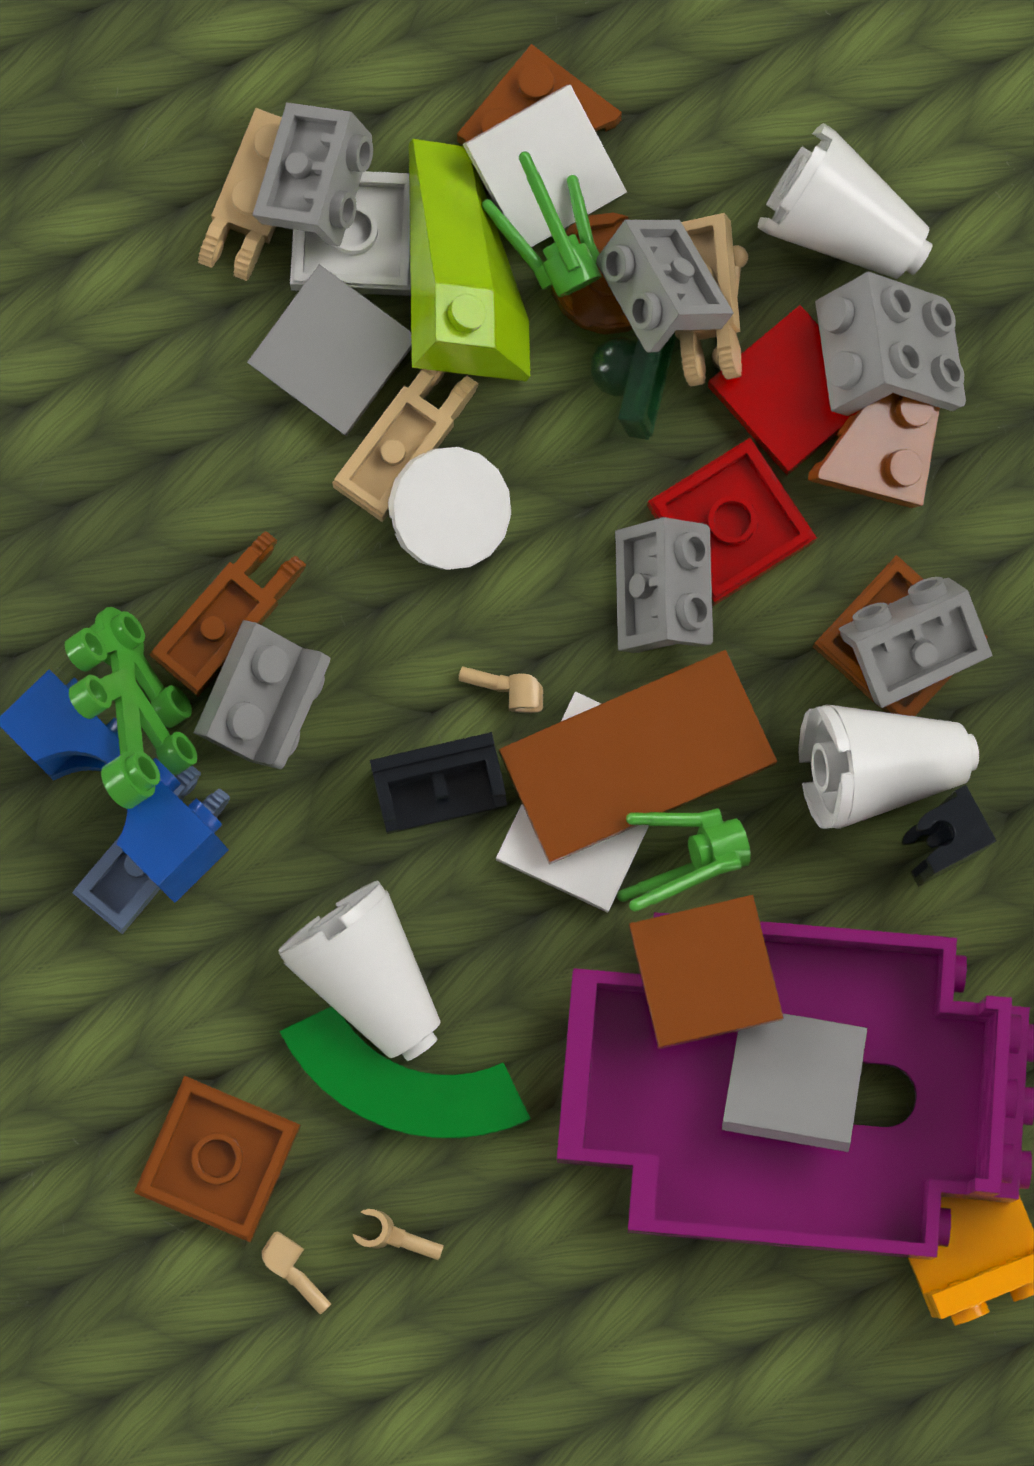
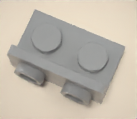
(315, 172)
(661, 281)
(663, 585)
(916, 639)
(262, 696)

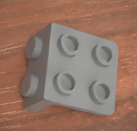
(888, 341)

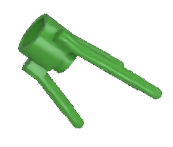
(568, 262)
(713, 851)

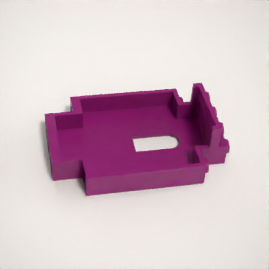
(693, 1180)

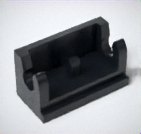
(439, 783)
(955, 830)

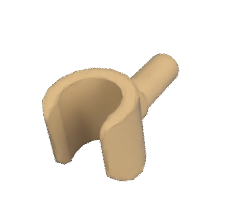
(523, 689)
(398, 1238)
(280, 1256)

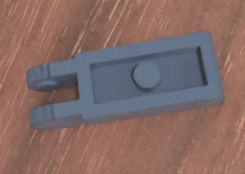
(117, 885)

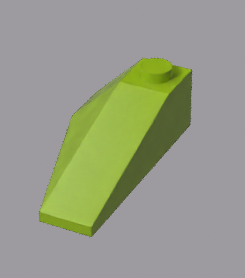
(462, 285)

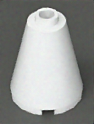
(845, 210)
(878, 761)
(367, 972)

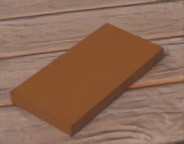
(637, 755)

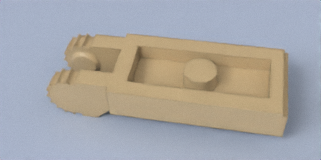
(239, 198)
(714, 243)
(401, 433)

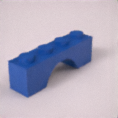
(162, 833)

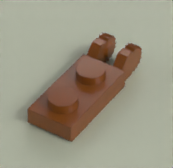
(204, 634)

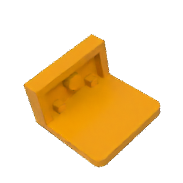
(985, 1258)

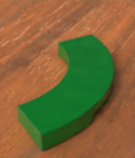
(398, 1095)

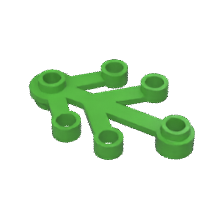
(118, 642)

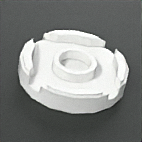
(449, 508)

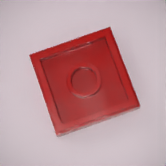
(783, 392)
(747, 513)

